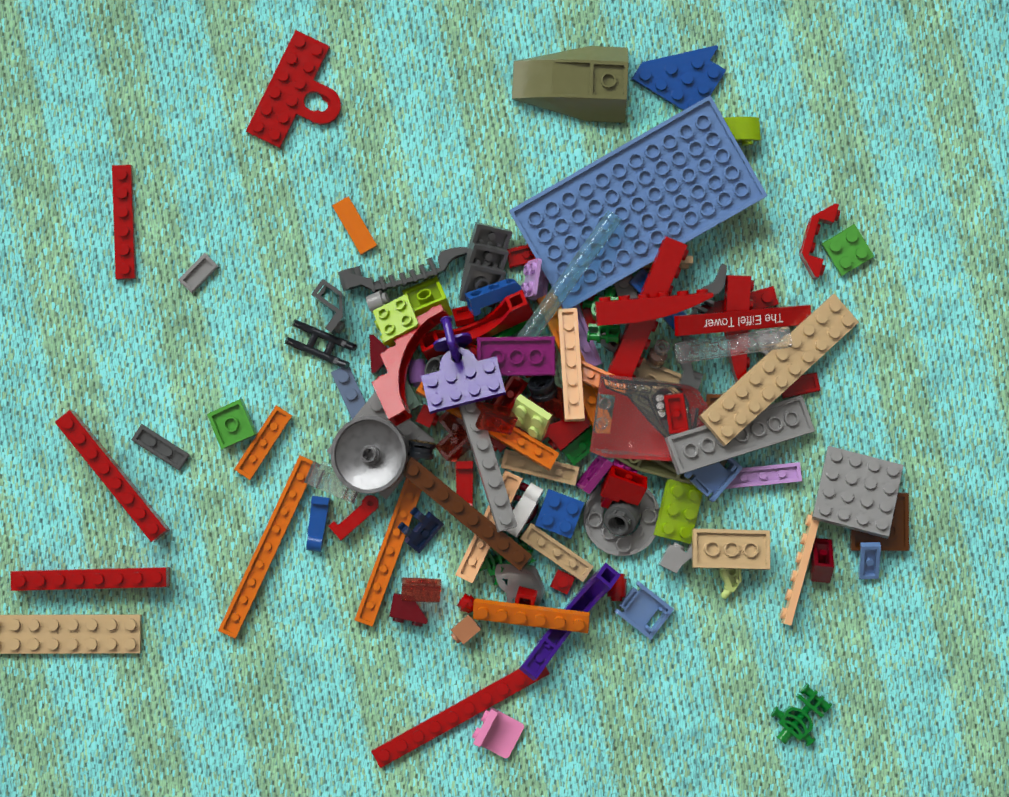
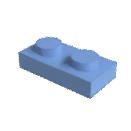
(869, 560)

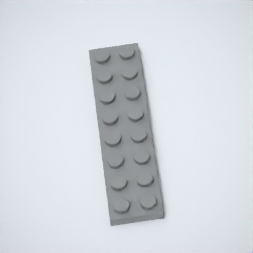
(772, 426)

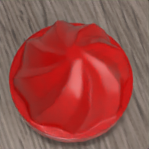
(466, 603)

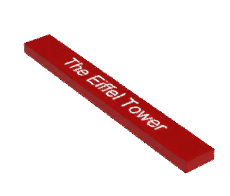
(740, 320)

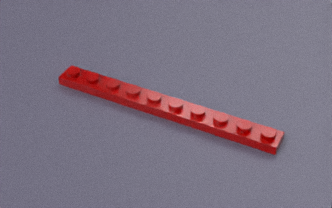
(453, 716)

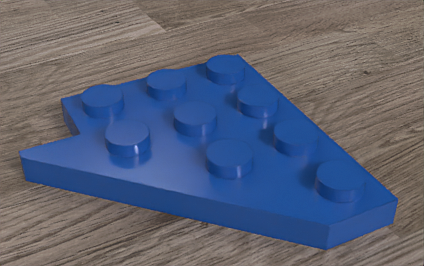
(681, 77)

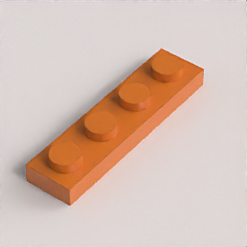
(263, 442)

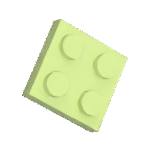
(531, 417)

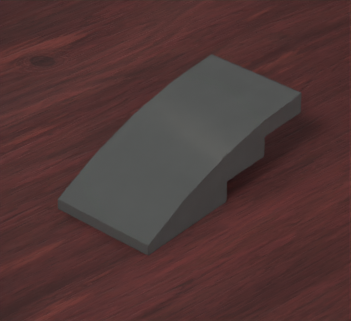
(485, 258)

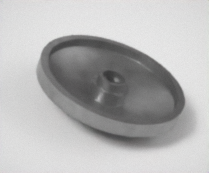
(369, 454)

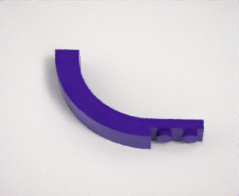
(583, 601)

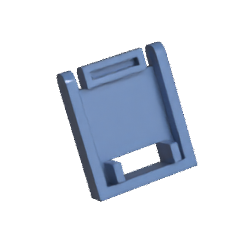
(714, 478)
(640, 607)

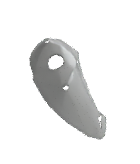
(527, 578)

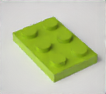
(678, 511)

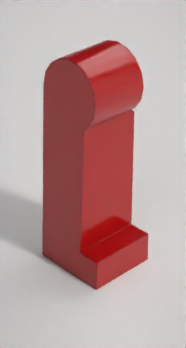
(464, 480)
(368, 506)

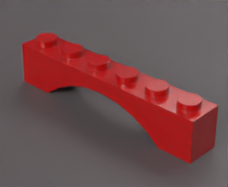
(507, 314)

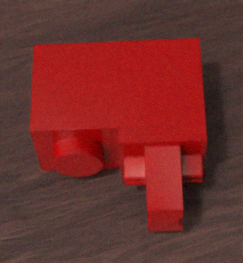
(622, 485)

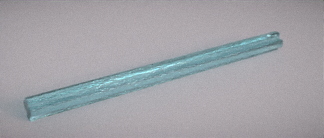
(569, 278)

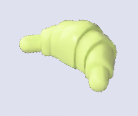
(731, 580)

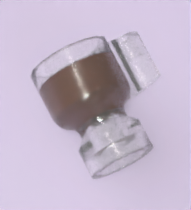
(658, 354)

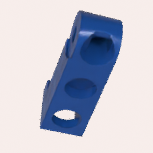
(490, 294)
(317, 523)

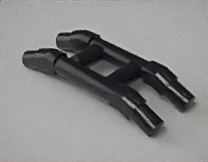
(309, 348)

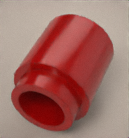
(618, 590)

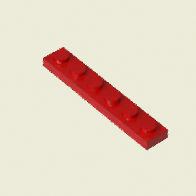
(123, 222)

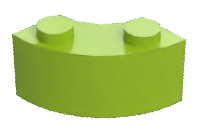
(744, 129)

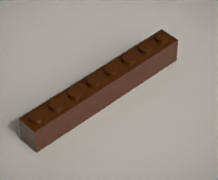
(467, 514)

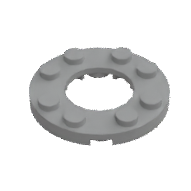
(620, 545)

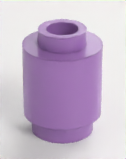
(415, 371)

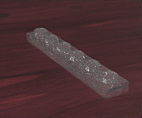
(733, 345)

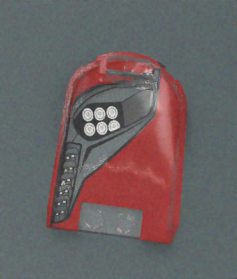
(633, 417)

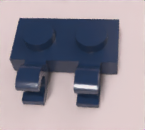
(423, 532)

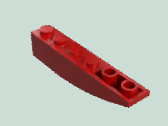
(737, 298)
(646, 308)

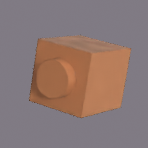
(465, 629)

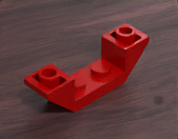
(814, 264)

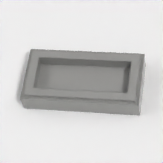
(198, 273)

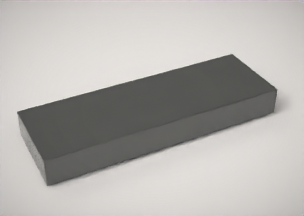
(160, 447)

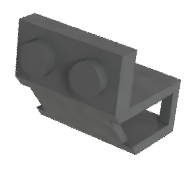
(336, 324)

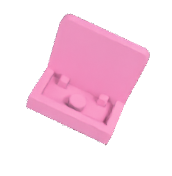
(498, 732)

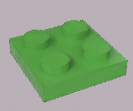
(847, 250)
(232, 424)

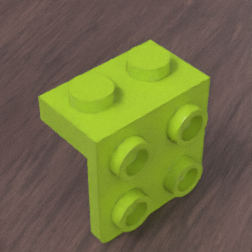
(395, 319)

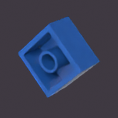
(559, 513)

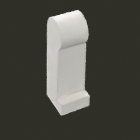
(525, 508)

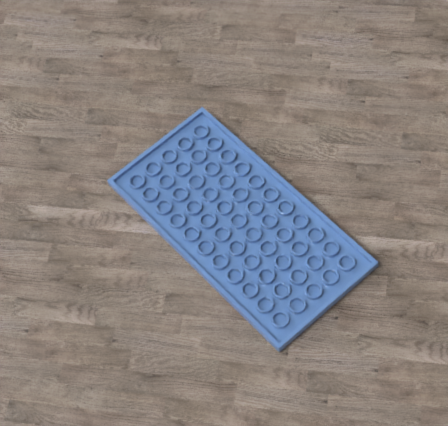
(660, 184)

